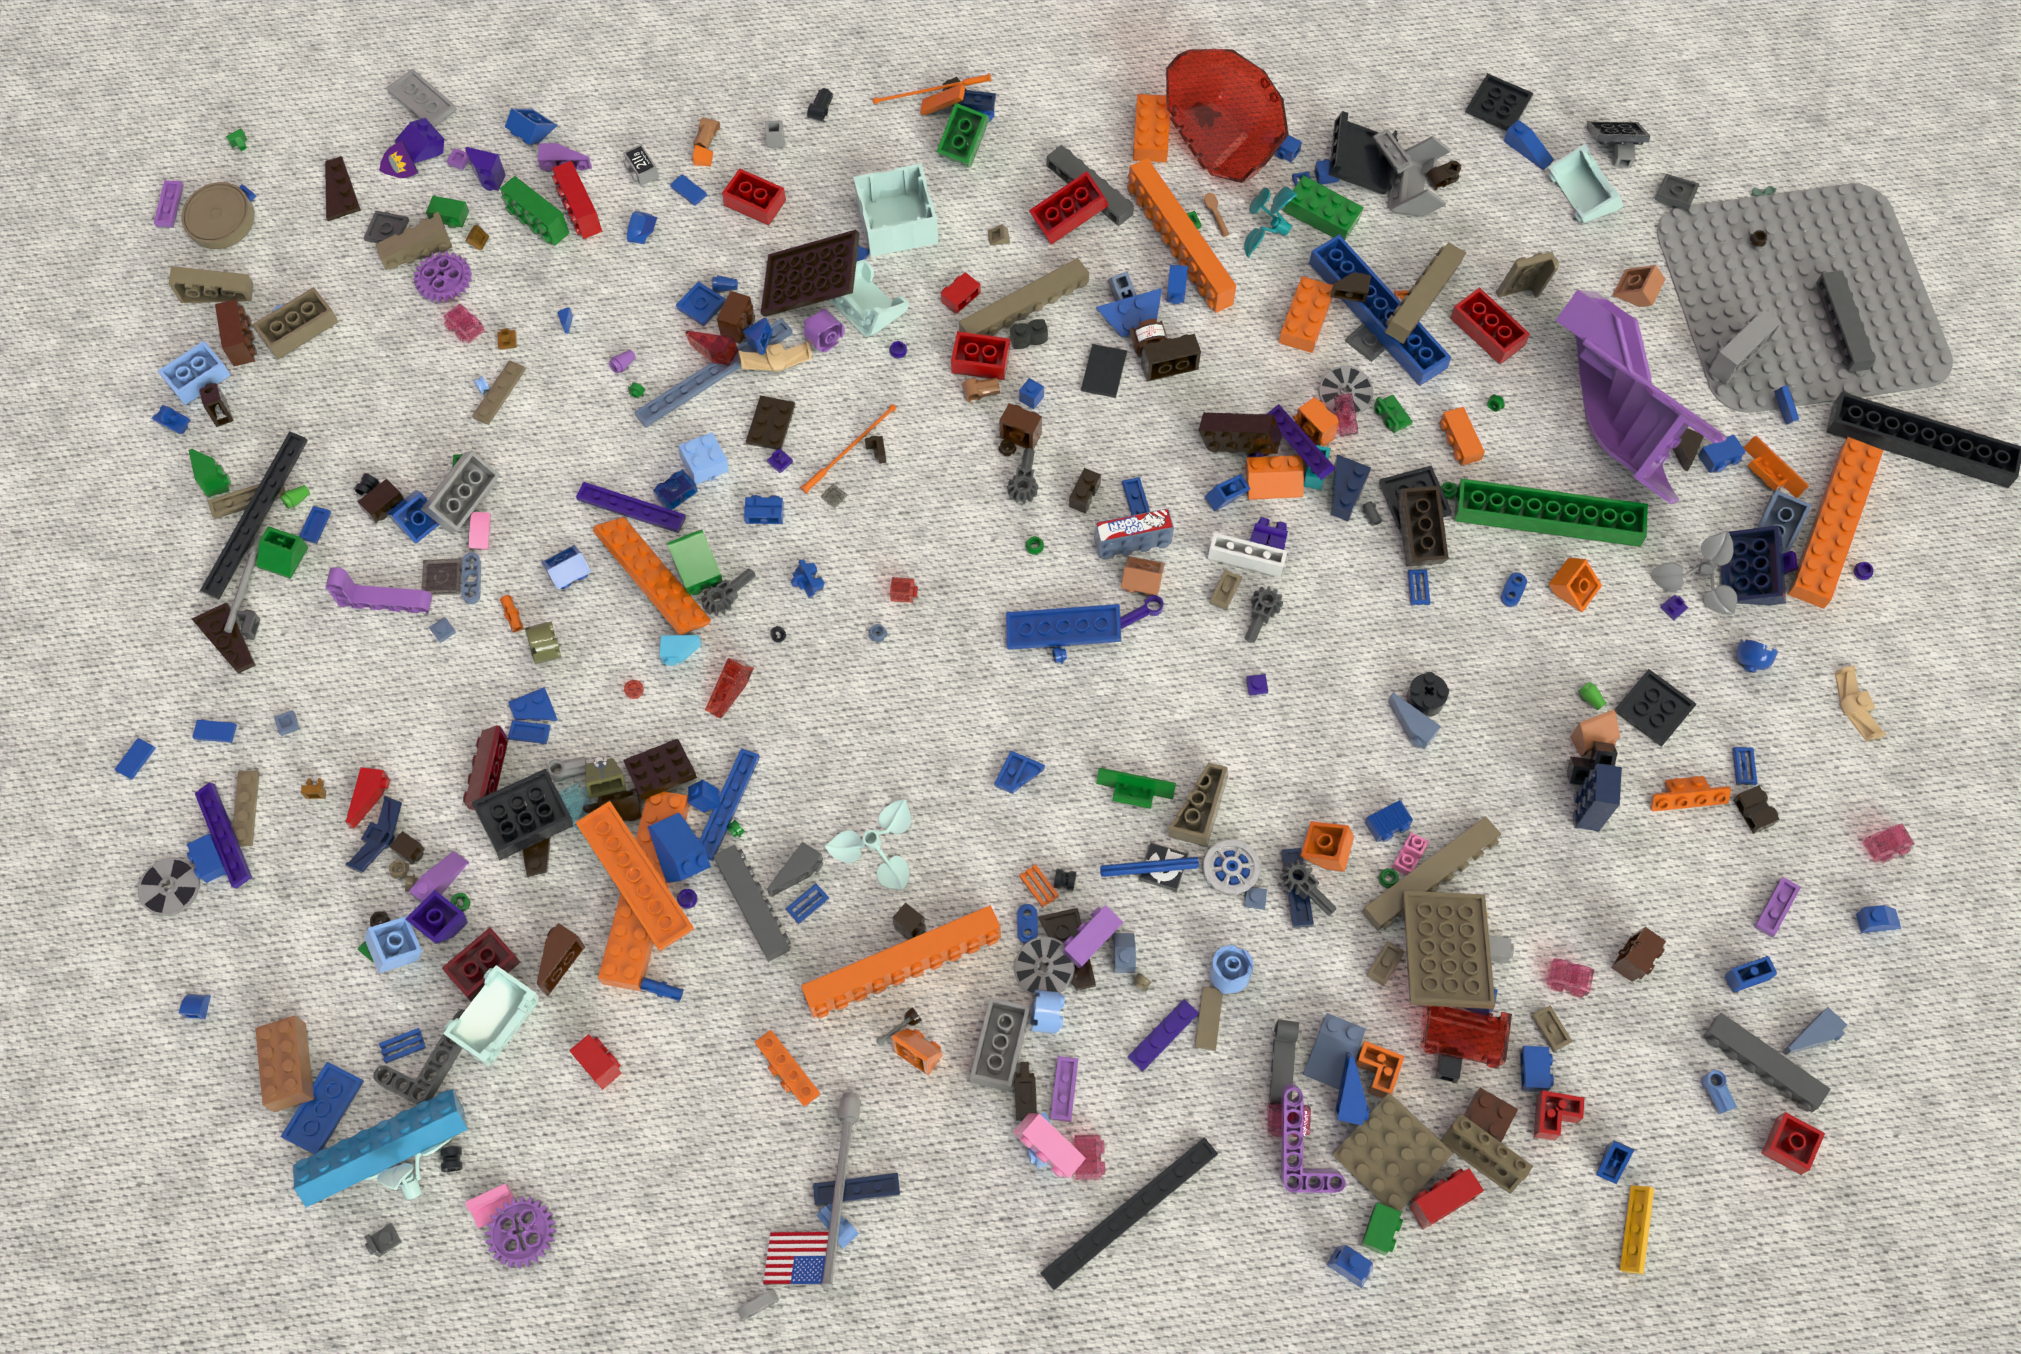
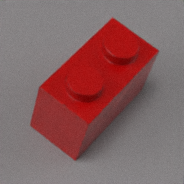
(960, 292)

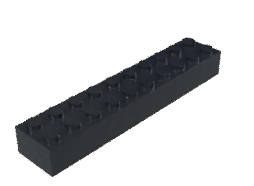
(1925, 440)

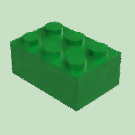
(963, 135)

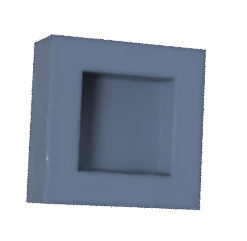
(442, 630)
(286, 723)
(1256, 898)

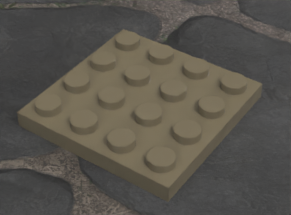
(1393, 1153)

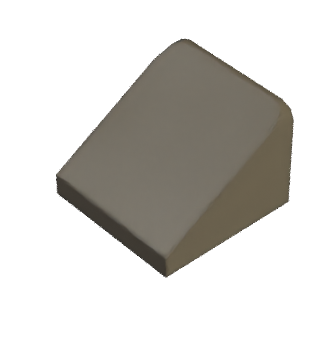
(998, 235)

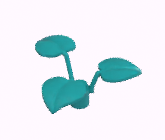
(1278, 223)

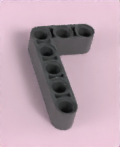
(421, 1083)

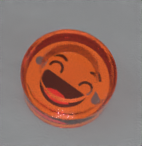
(633, 689)

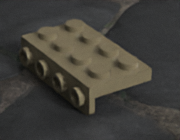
(1529, 274)
(1486, 1154)

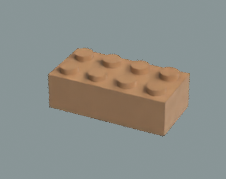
(284, 1064)

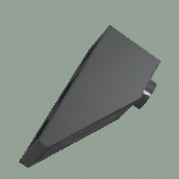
(798, 868)

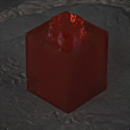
(903, 590)

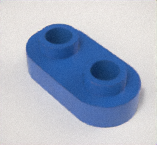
(1513, 588)
(1027, 923)

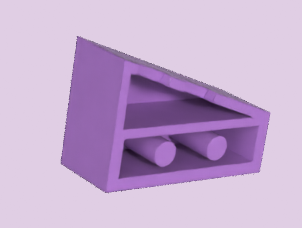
(1091, 935)

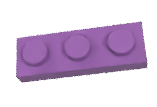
(168, 203)
(1777, 907)
(1064, 1089)

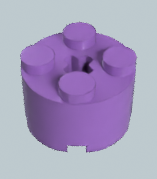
(823, 330)

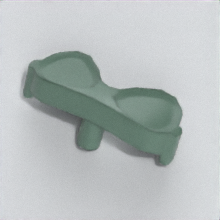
(1768, 191)

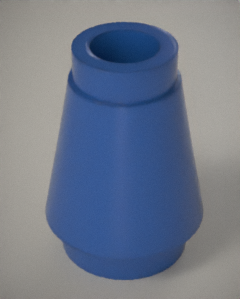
(724, 284)

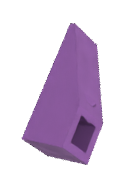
(554, 154)

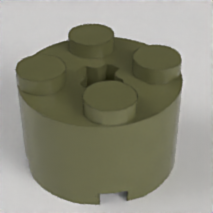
(543, 642)

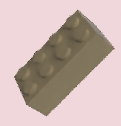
(295, 323)

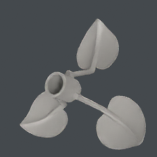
(1715, 550)

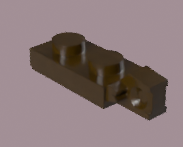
(1025, 1092)

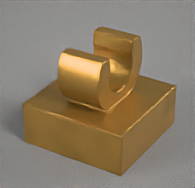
(477, 237)
(507, 339)
(313, 791)

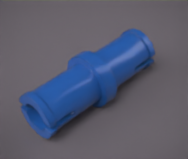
(661, 989)

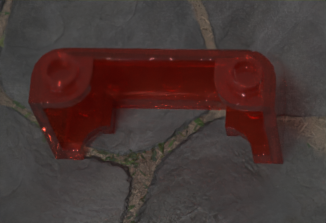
(1466, 1034)

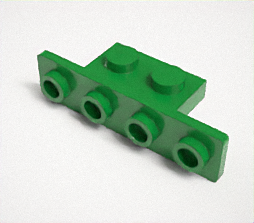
(1134, 788)

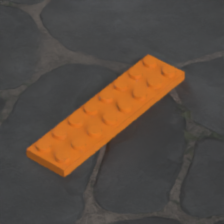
(651, 575)
(634, 876)

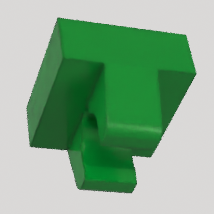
(237, 139)

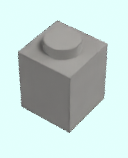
(774, 133)
(1624, 155)
(1500, 949)

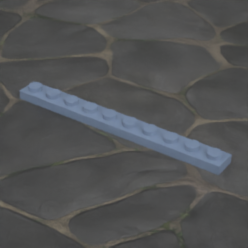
(702, 380)

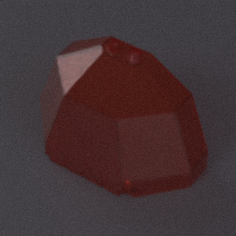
(1225, 111)

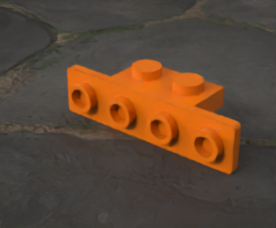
(1773, 469)
(1689, 793)
(787, 1069)

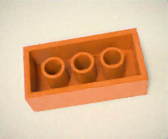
(1151, 128)
(1306, 314)

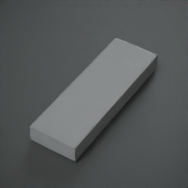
(1392, 151)

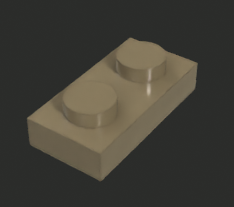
(1225, 589)
(1385, 963)
(1551, 1028)

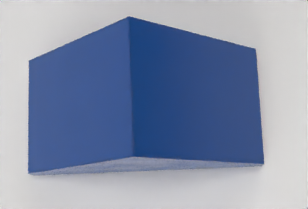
(759, 335)
(1614, 1161)

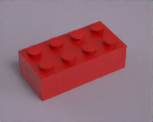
(576, 200)
(1069, 207)
(1489, 325)

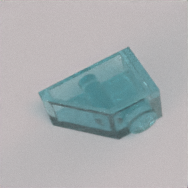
(575, 799)

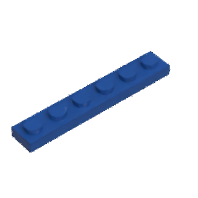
(728, 801)

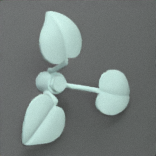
(847, 845)
(402, 1175)

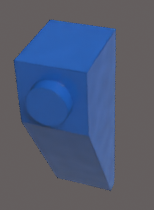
(1528, 144)

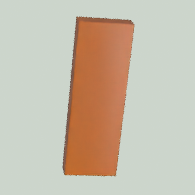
(942, 99)

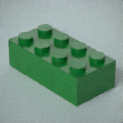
(1323, 208)
(534, 211)

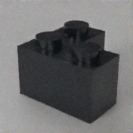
(1580, 767)

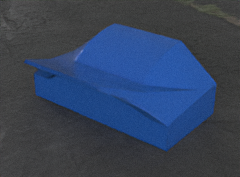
(640, 227)

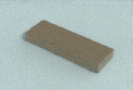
(1209, 1019)

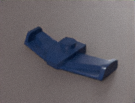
(377, 836)

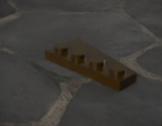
(339, 190)
(230, 645)
(537, 858)
(1062, 926)

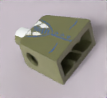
(603, 777)

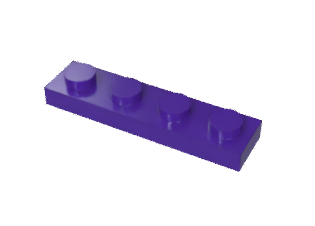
(1163, 1035)

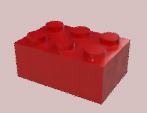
(754, 196)
(980, 355)
(1445, 1197)

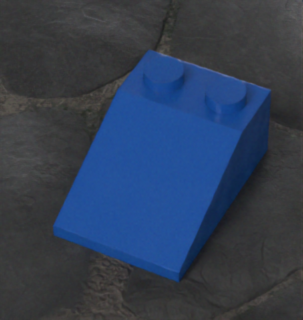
(678, 848)
(1351, 1101)

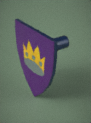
(398, 162)

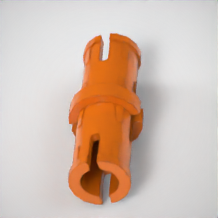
(511, 613)

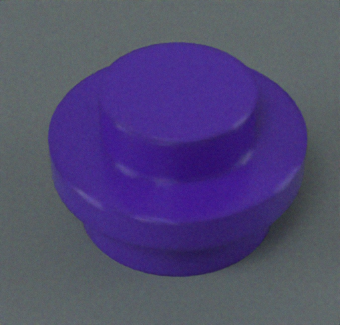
(898, 349)
(1863, 570)
(687, 898)

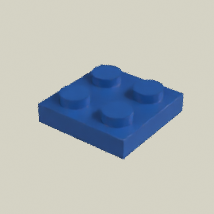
(700, 303)

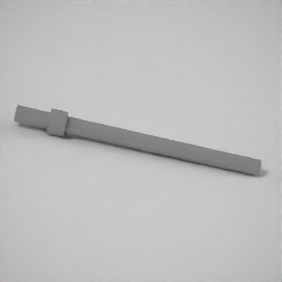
(252, 553)

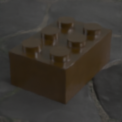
(1170, 357)

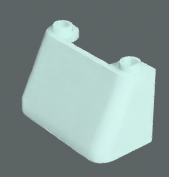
(1585, 185)
(867, 305)
(492, 1016)

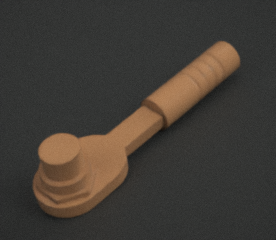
(1212, 204)

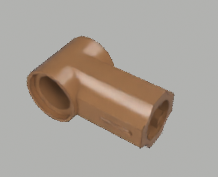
(706, 132)
(977, 389)

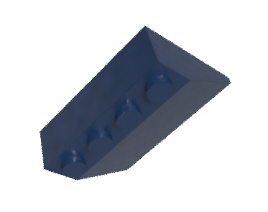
(1756, 566)

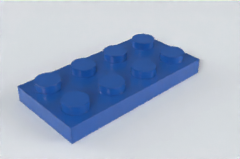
(318, 1118)

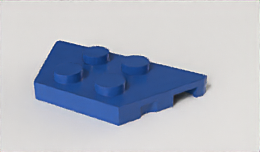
(1130, 311)

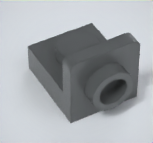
(250, 623)
(382, 1241)

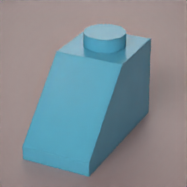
(677, 648)

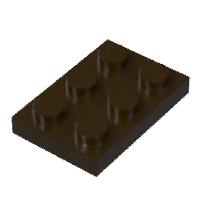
(770, 423)

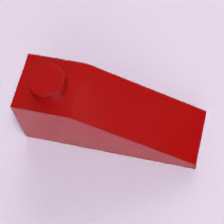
(368, 790)

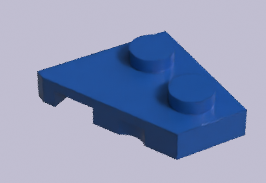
(1017, 772)

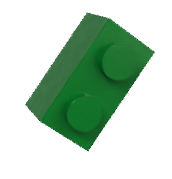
(451, 211)
(1381, 1229)

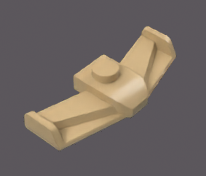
(775, 357)
(1857, 704)

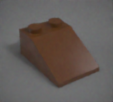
(559, 954)

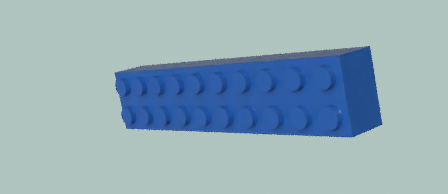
(1420, 353)

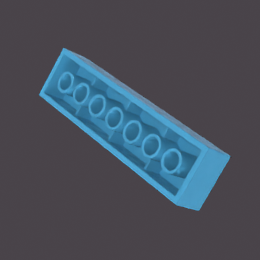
(378, 1147)

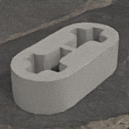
(758, 1304)

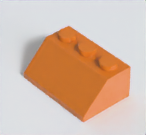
(1274, 477)

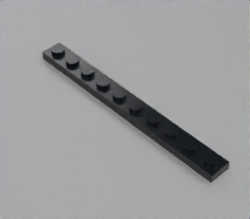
(253, 515)
(1128, 1214)

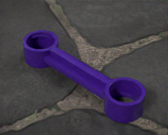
(1142, 612)

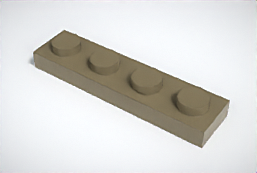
(498, 392)
(234, 501)
(245, 807)

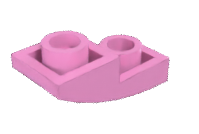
(479, 530)
(1410, 854)

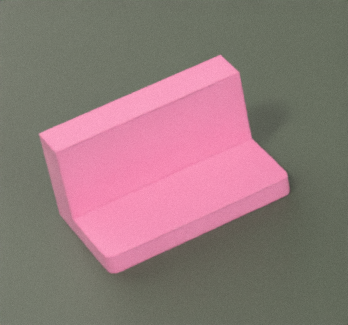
(486, 1204)

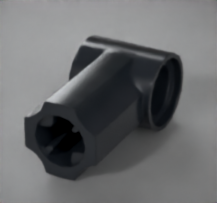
(819, 108)

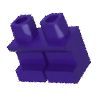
(1263, 532)

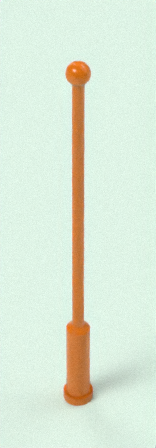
(969, 81)
(820, 474)

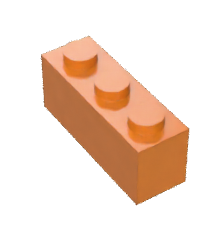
(1461, 436)

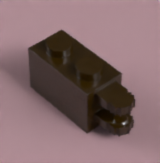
(625, 802)

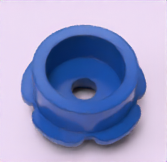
(1060, 654)

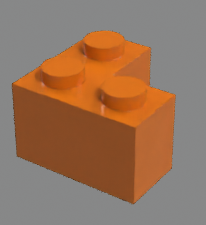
(1384, 1065)

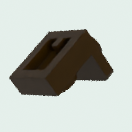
(877, 444)

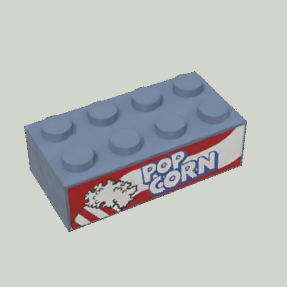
(1133, 533)

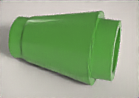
(295, 496)
(1592, 695)

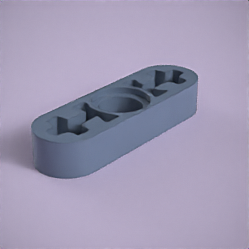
(466, 572)

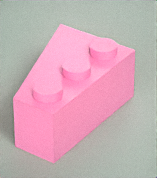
(1049, 1145)

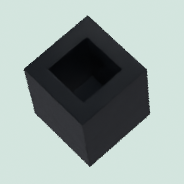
(1448, 1068)

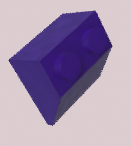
(421, 140)
(487, 168)
(437, 918)

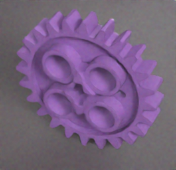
(442, 277)
(502, 1238)

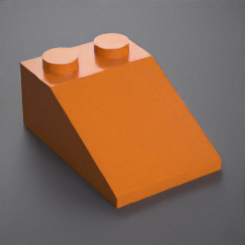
(916, 1050)

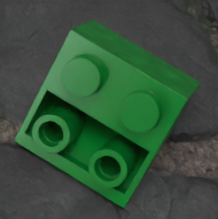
(280, 552)

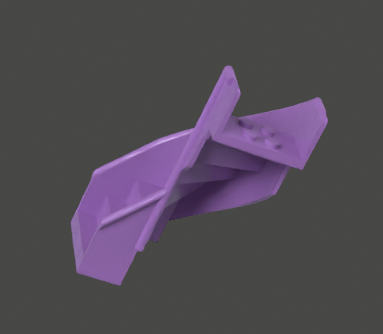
(1621, 404)

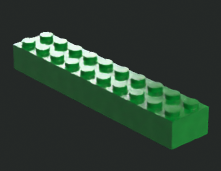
(1551, 512)

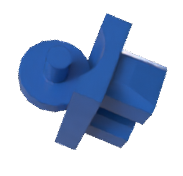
(171, 419)
(805, 580)

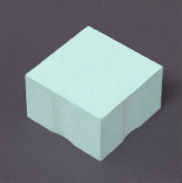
(896, 210)

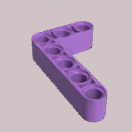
(376, 598)
(1296, 1148)

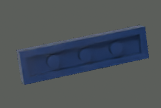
(1300, 909)
(858, 1189)

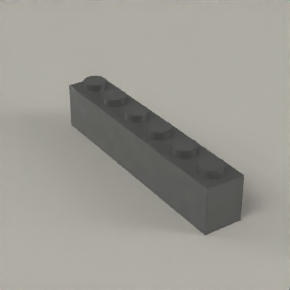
(1069, 167)
(1845, 321)
(751, 902)
(1766, 1063)

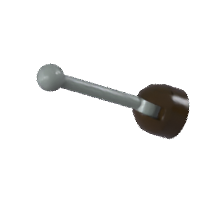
(910, 1017)

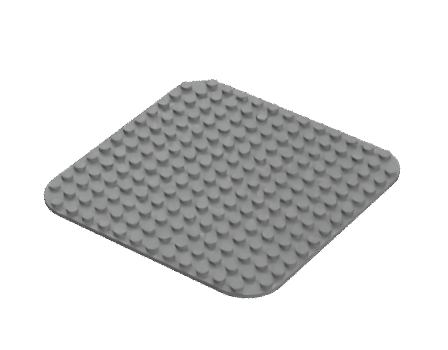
(1808, 233)

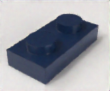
(979, 100)

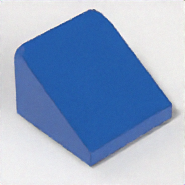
(565, 316)

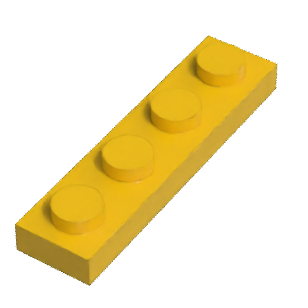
(1637, 1229)

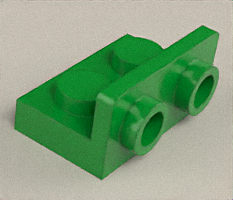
(1392, 413)

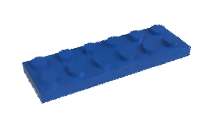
(1063, 626)

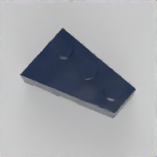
(1347, 486)

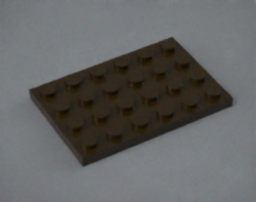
(810, 273)

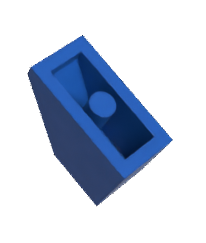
(1177, 284)
(1227, 492)
(1878, 919)

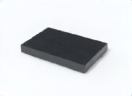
(1104, 370)

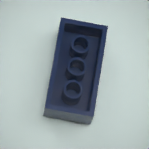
(1597, 797)

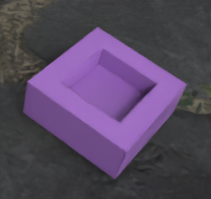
(458, 159)

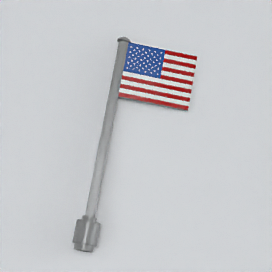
(810, 1256)

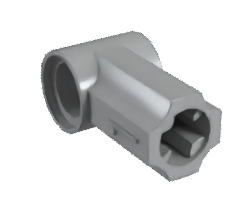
(569, 767)

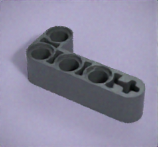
(1283, 1060)

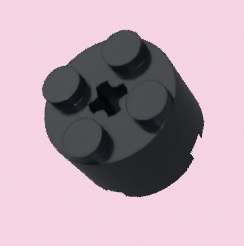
(1434, 688)

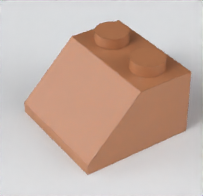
(1640, 285)
(1142, 576)
(1599, 728)

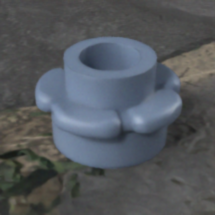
(877, 628)

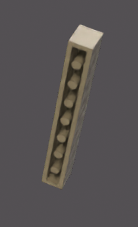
(1425, 292)
(1026, 300)
(1433, 872)

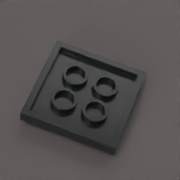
(1499, 102)
(1618, 132)
(1413, 479)
(1655, 707)

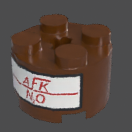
(1147, 332)

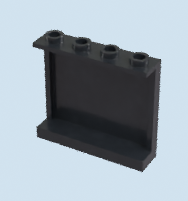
(1358, 158)

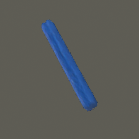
(1149, 866)

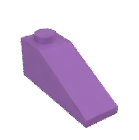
(439, 876)

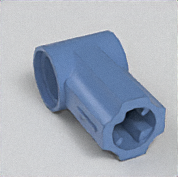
(1719, 1094)
(846, 1230)

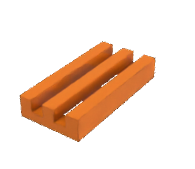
(1029, 872)

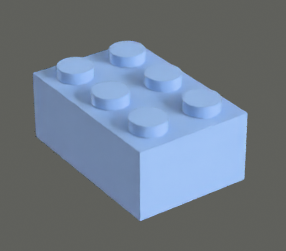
(193, 371)

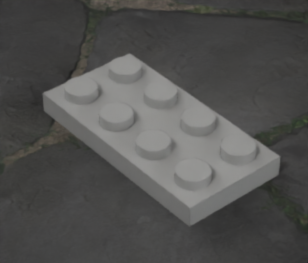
(421, 98)

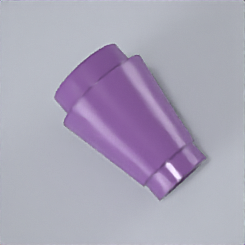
(622, 361)

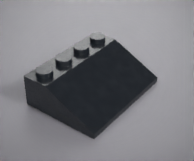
(522, 814)

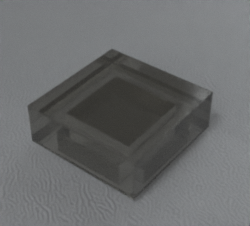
(833, 496)

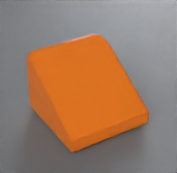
(702, 156)

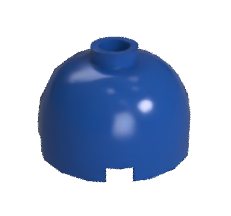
(1755, 655)

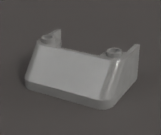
(1408, 191)

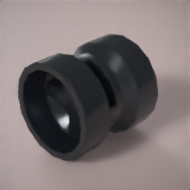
(367, 484)
(1060, 877)
(451, 1159)

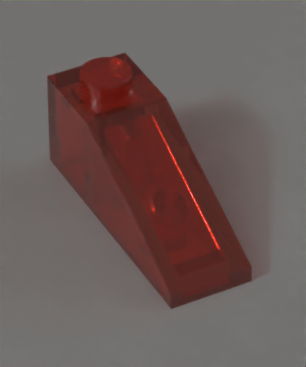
(714, 347)
(729, 686)

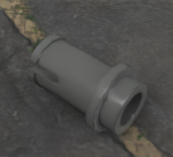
(1371, 512)

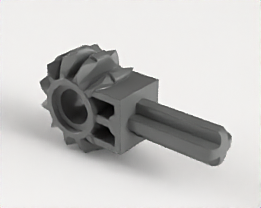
(1024, 478)
(726, 592)
(1261, 611)
(1307, 886)

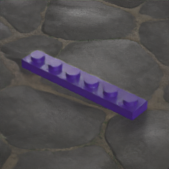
(1302, 443)
(630, 507)
(223, 835)

